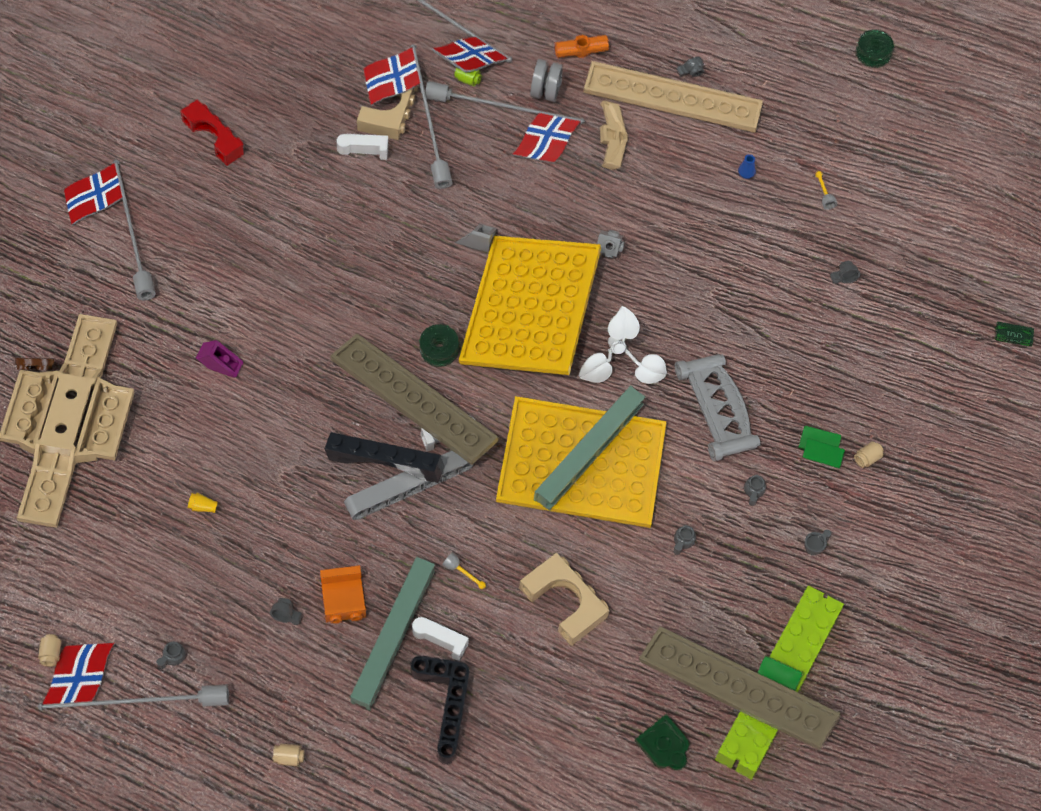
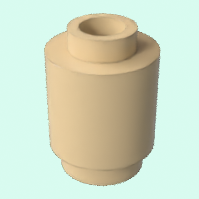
(869, 454)
(49, 650)
(288, 754)

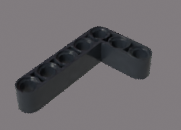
(452, 702)

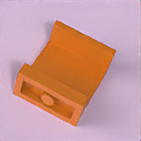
(343, 594)

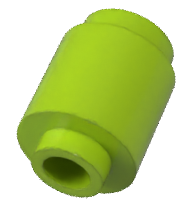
(470, 78)

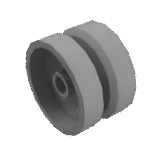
(546, 80)

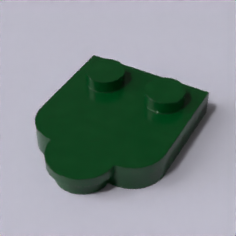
(664, 744)

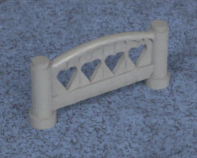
(725, 442)

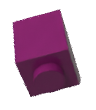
(219, 358)

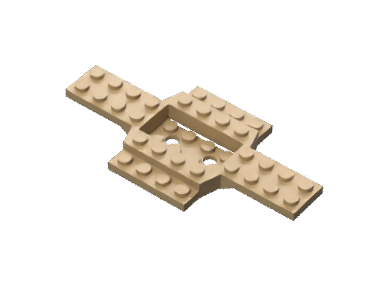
(42, 405)

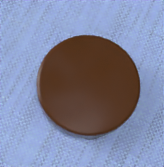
(40, 363)

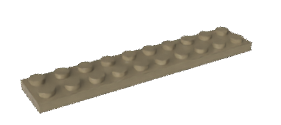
(414, 399)
(740, 688)

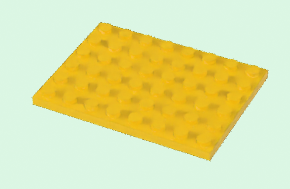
(530, 305)
(613, 488)

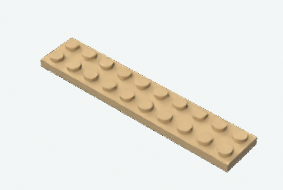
(673, 96)

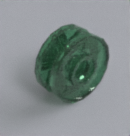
(874, 48)
(441, 355)

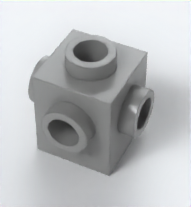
(608, 237)

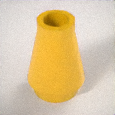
(201, 503)

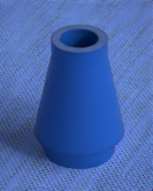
(747, 167)

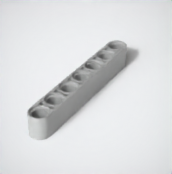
(400, 487)

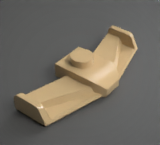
(613, 135)

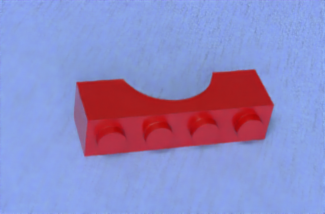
(199, 118)

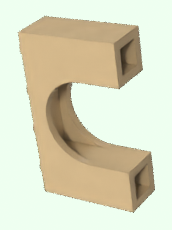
(387, 122)
(557, 573)

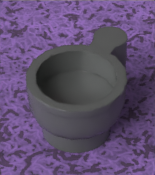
(692, 66)
(847, 274)
(754, 488)
(684, 539)
(816, 542)
(283, 612)
(172, 655)

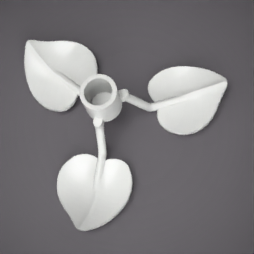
(620, 327)

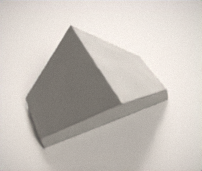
(479, 238)

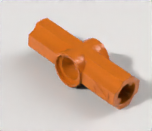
(581, 46)

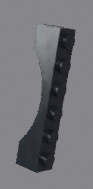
(415, 462)

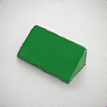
(819, 435)
(823, 453)
(780, 673)

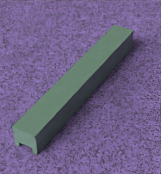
(589, 448)
(392, 633)

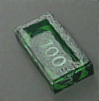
(1014, 334)

